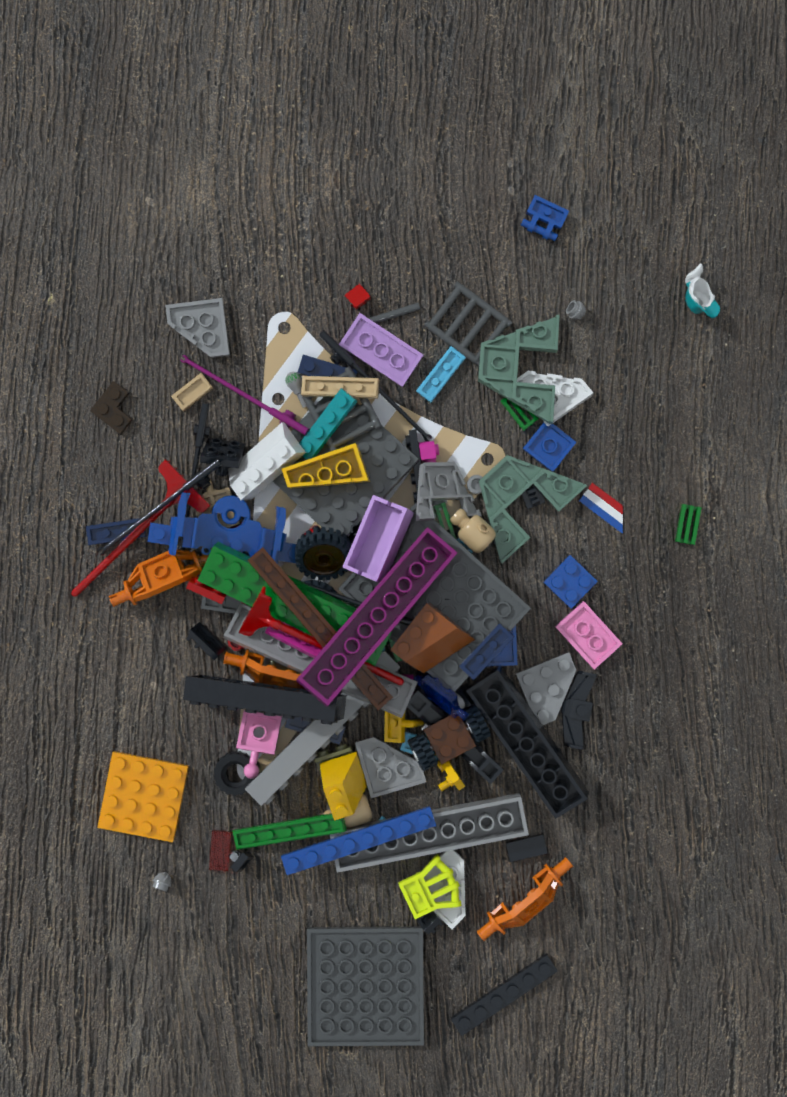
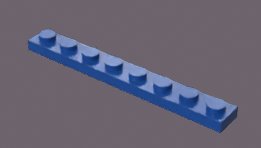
(358, 840)

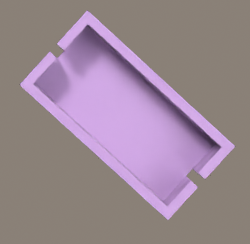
(378, 539)

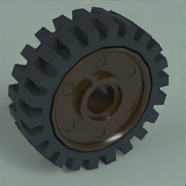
(322, 553)

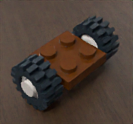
(449, 738)

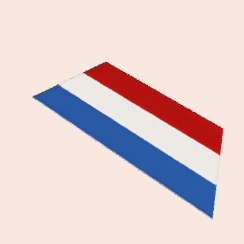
(604, 506)

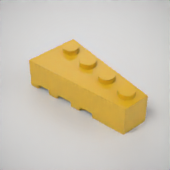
(331, 468)

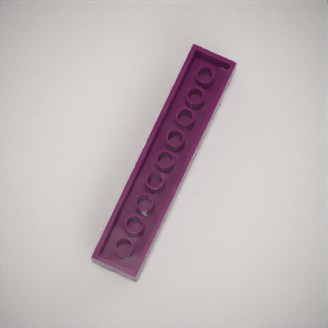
(376, 617)

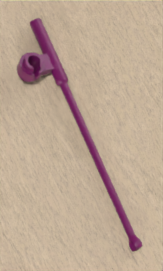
(287, 417)

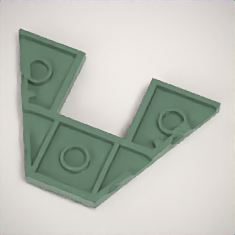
(500, 366)
(506, 483)

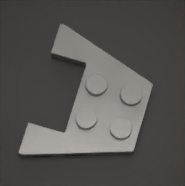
(441, 482)

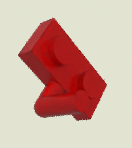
(205, 590)

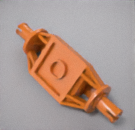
(159, 575)
(262, 674)
(528, 908)

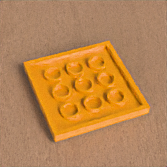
(143, 796)

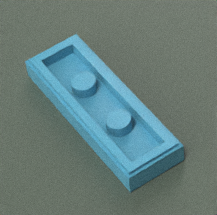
(440, 374)

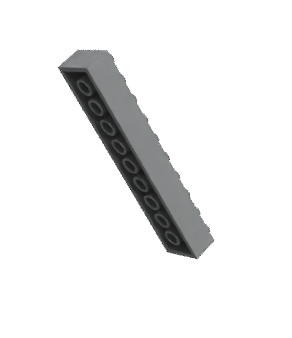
(455, 829)

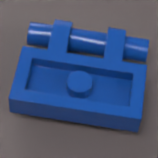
(546, 212)

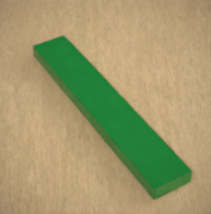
(288, 831)

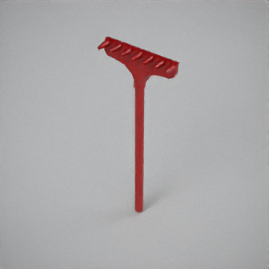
(174, 482)
(260, 616)

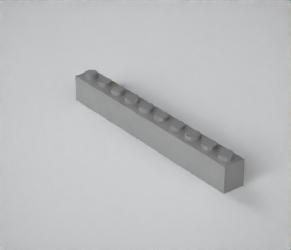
(305, 746)

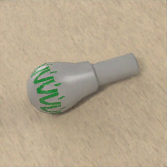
(294, 382)

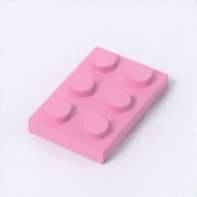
(588, 635)

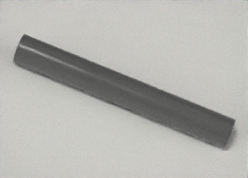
(395, 313)

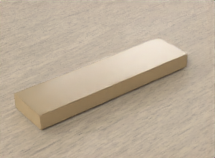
(329, 386)

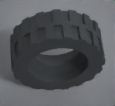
(220, 773)

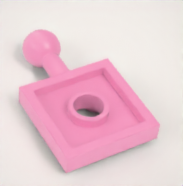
(265, 744)

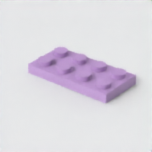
(381, 350)

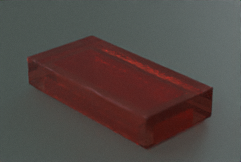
(220, 850)

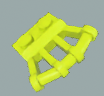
(418, 894)

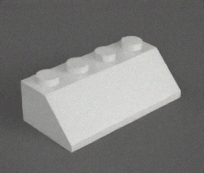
(265, 462)

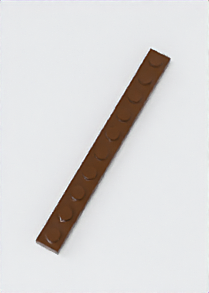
(313, 621)

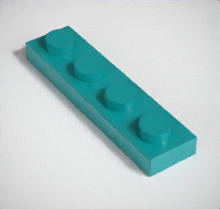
(327, 423)

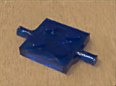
(441, 696)

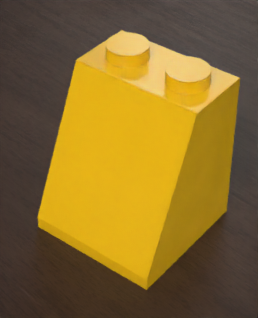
(343, 784)

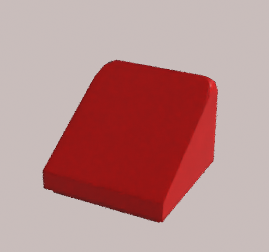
(357, 296)

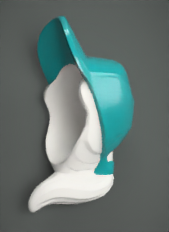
(699, 296)

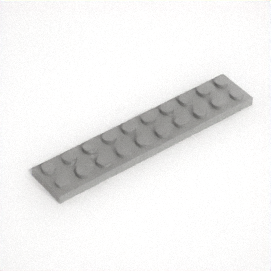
(298, 661)

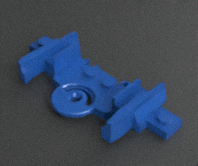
(208, 531)

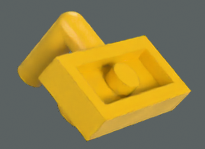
(395, 727)
(452, 777)

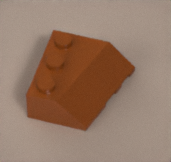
(430, 639)

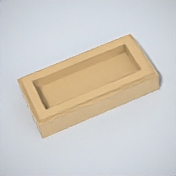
(192, 392)

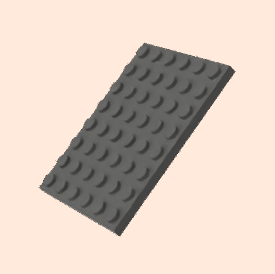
(475, 595)

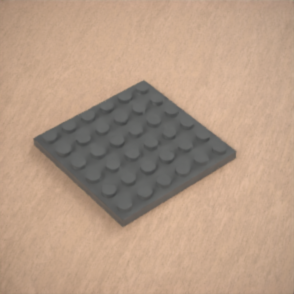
(346, 504)
(365, 986)

